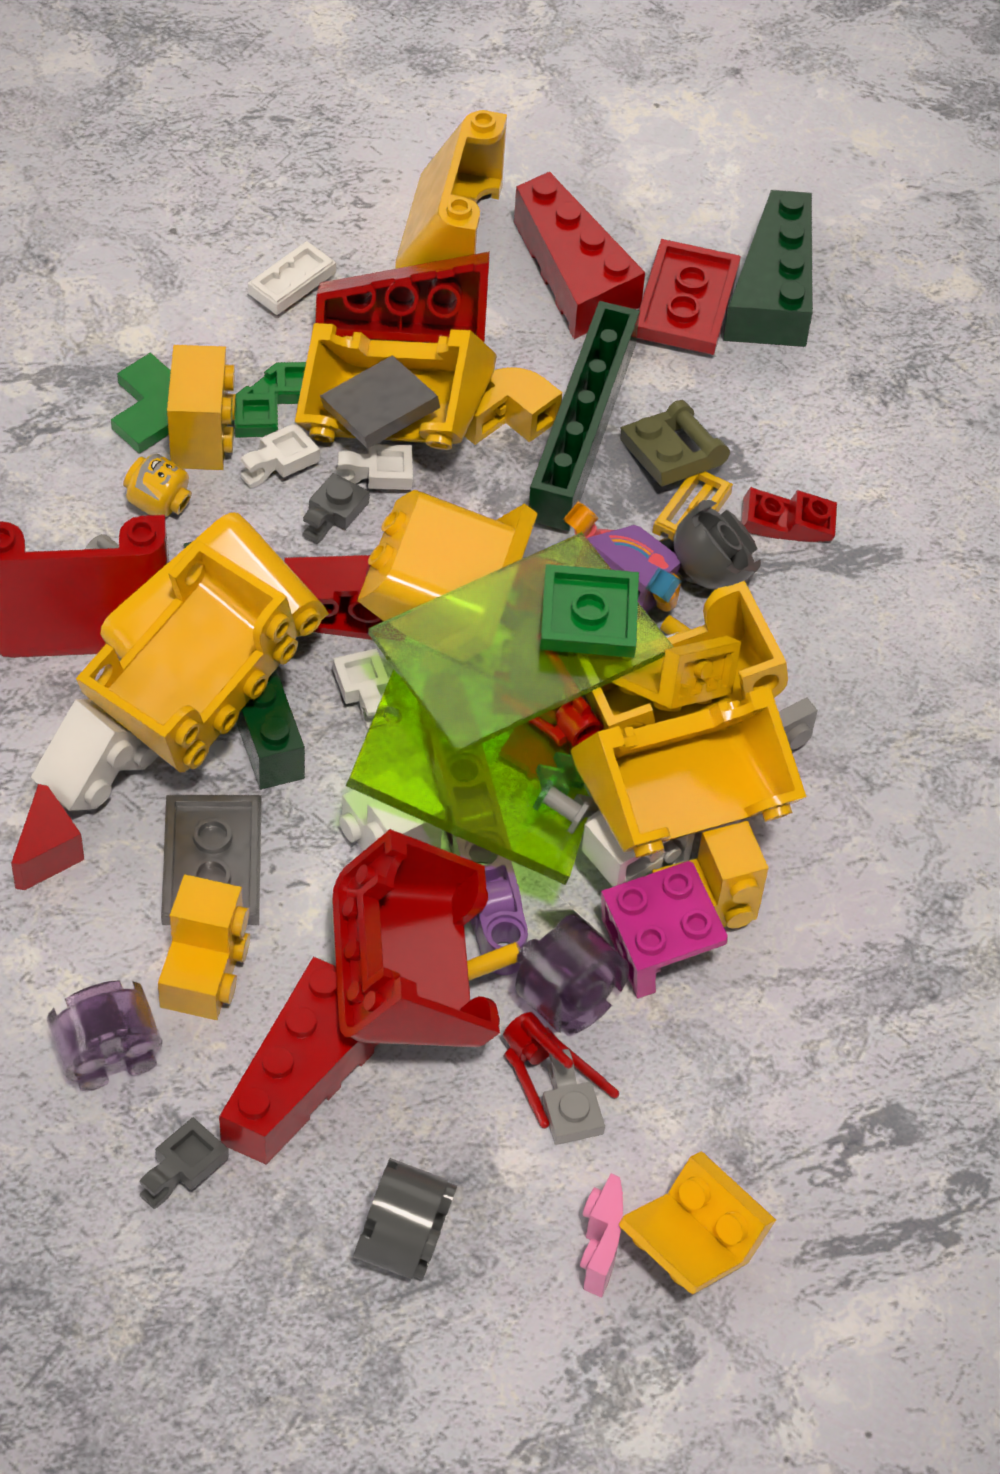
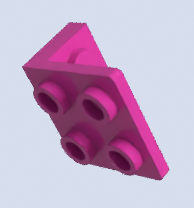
(660, 922)

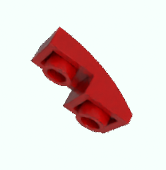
(799, 519)

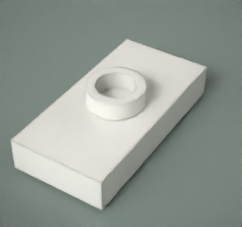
(291, 277)

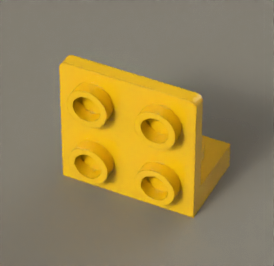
(686, 674)
(700, 1226)

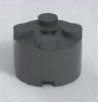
(405, 1220)

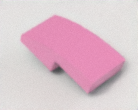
(604, 1213)

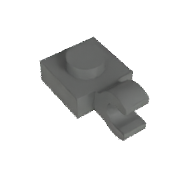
(334, 503)
(185, 1157)

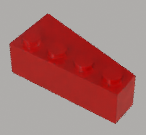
(574, 253)
(409, 301)
(337, 586)
(293, 1069)

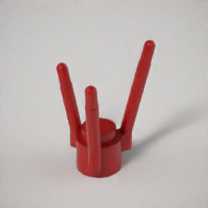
(574, 723)
(533, 1043)

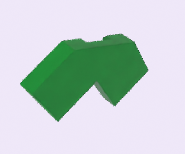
(257, 405)
(147, 419)

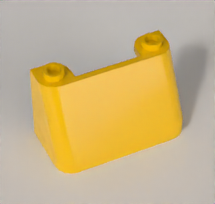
(445, 202)
(452, 368)
(241, 544)
(691, 772)

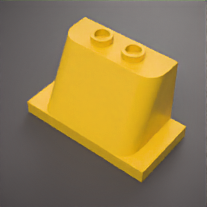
(436, 549)

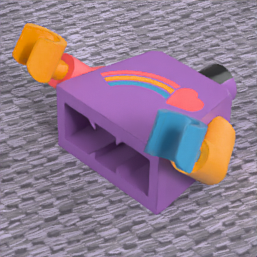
(634, 551)

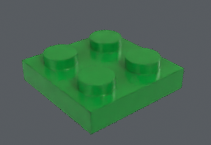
(589, 611)

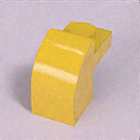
(518, 399)

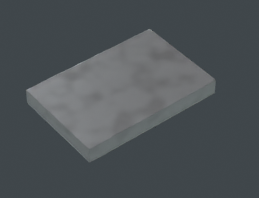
(213, 841)

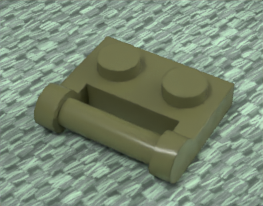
(664, 452)

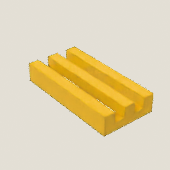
(663, 522)

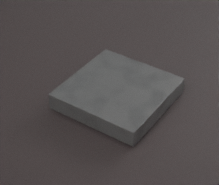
(380, 401)

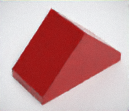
(46, 843)

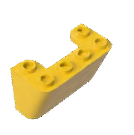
(726, 612)
(196, 659)

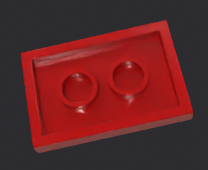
(687, 296)

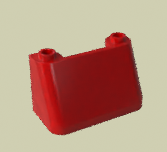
(61, 597)
(405, 946)

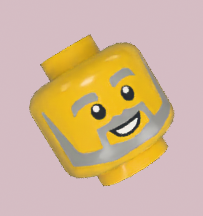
(157, 486)

